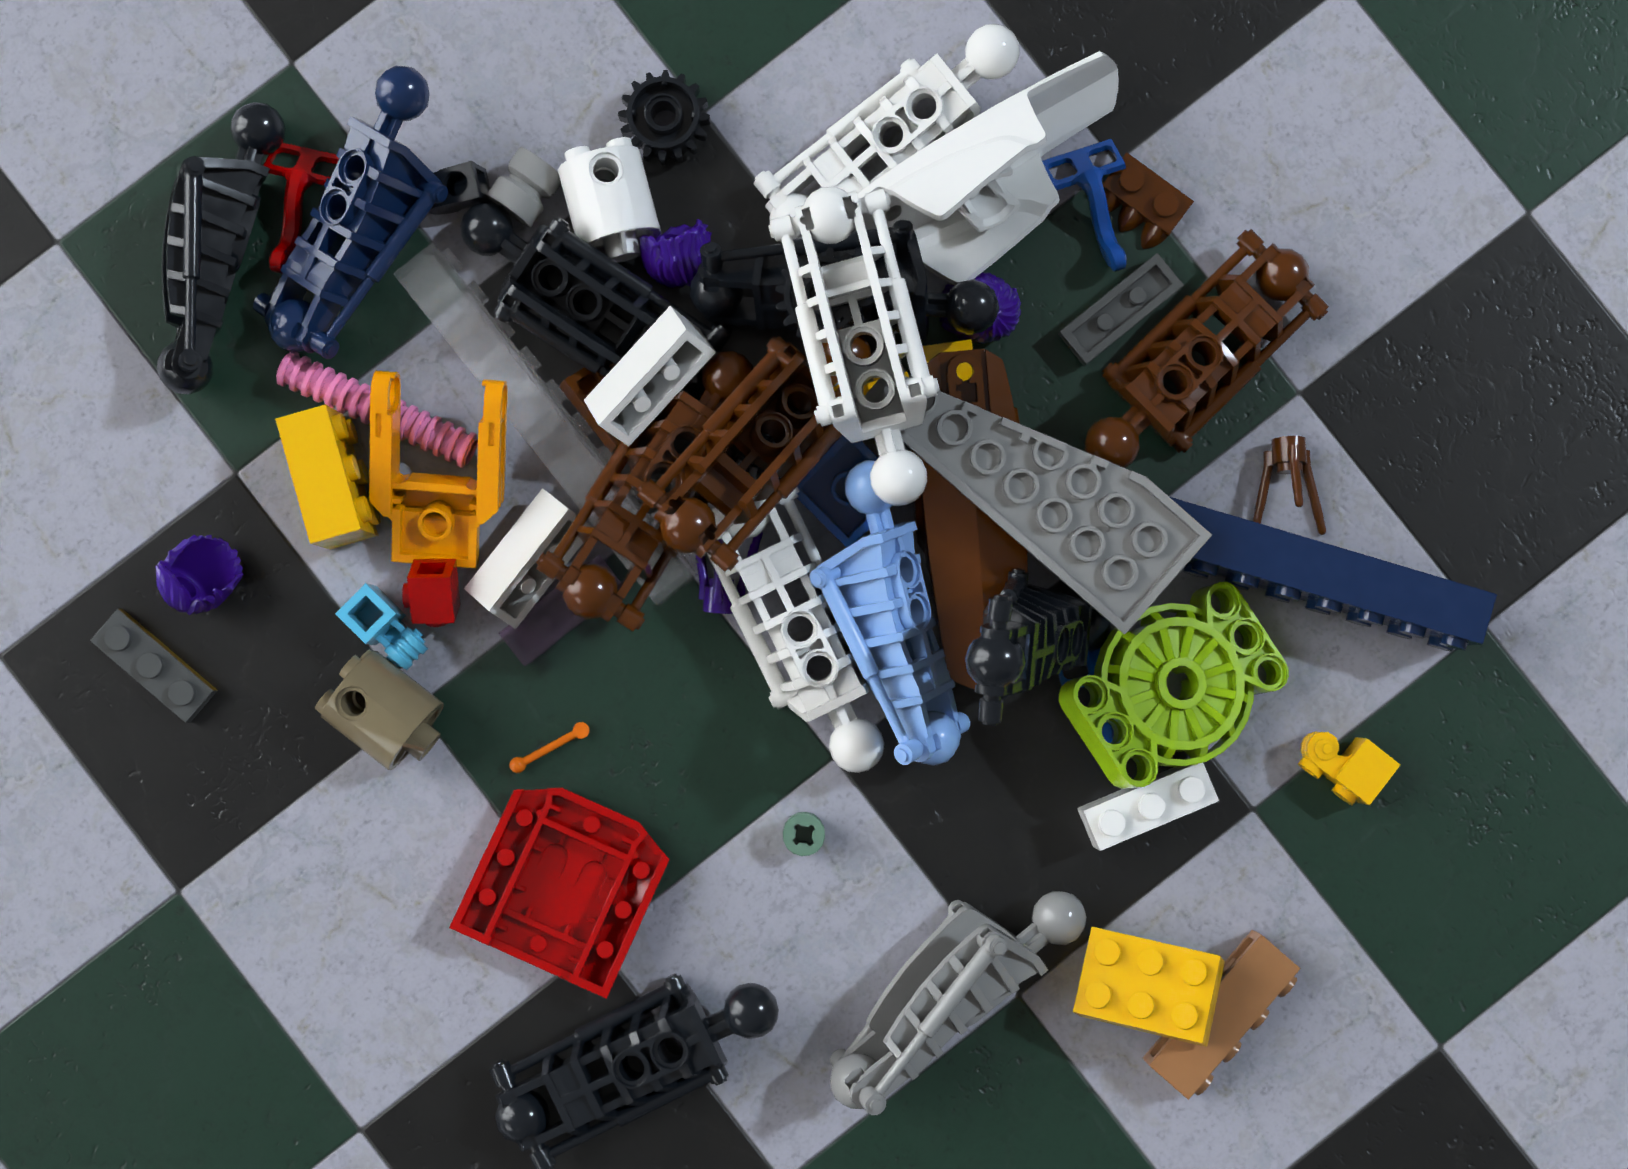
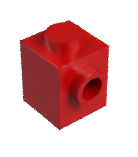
(432, 592)

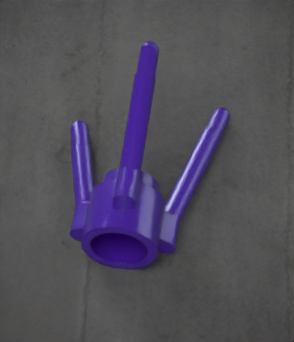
(712, 591)

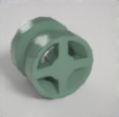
(804, 824)

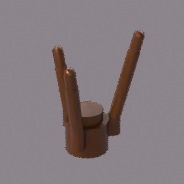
(1291, 458)

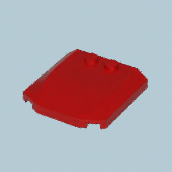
(563, 886)

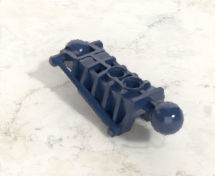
(360, 226)

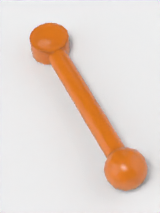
(580, 731)

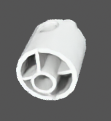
(612, 212)

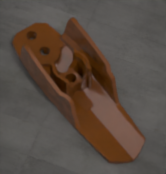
(961, 545)

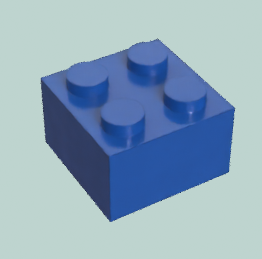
(825, 495)

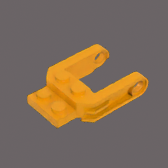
(435, 512)

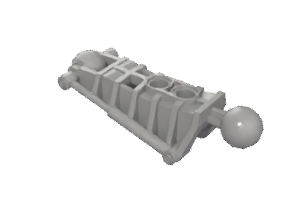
(942, 990)

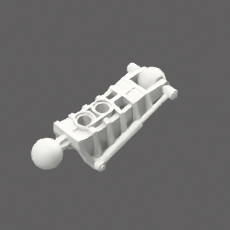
(989, 54)
(829, 218)
(855, 742)

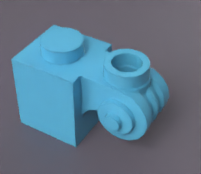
(378, 620)

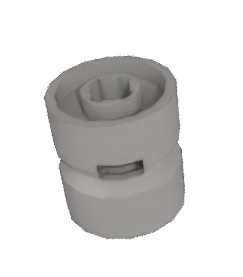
(527, 183)

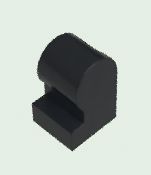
(466, 187)

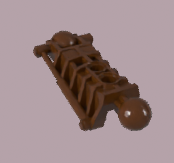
(1243, 312)
(799, 445)
(592, 589)

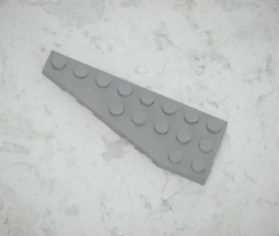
(1076, 513)

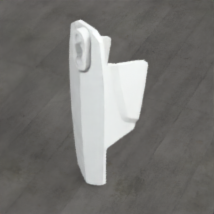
(986, 179)

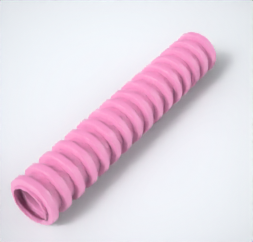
(355, 399)

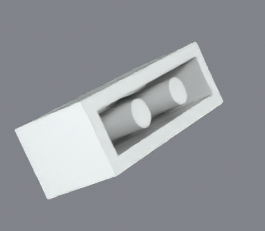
(649, 376)
(509, 578)
(1145, 808)

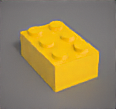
(328, 477)
(1149, 986)

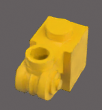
(1356, 773)

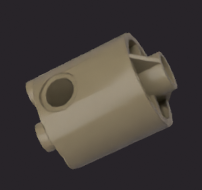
(382, 710)

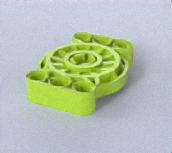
(1134, 696)

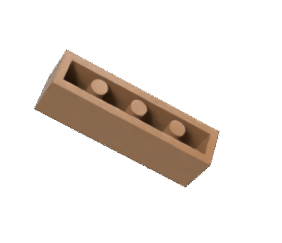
(1248, 985)

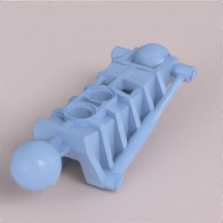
(888, 625)

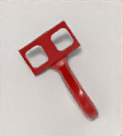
(297, 182)

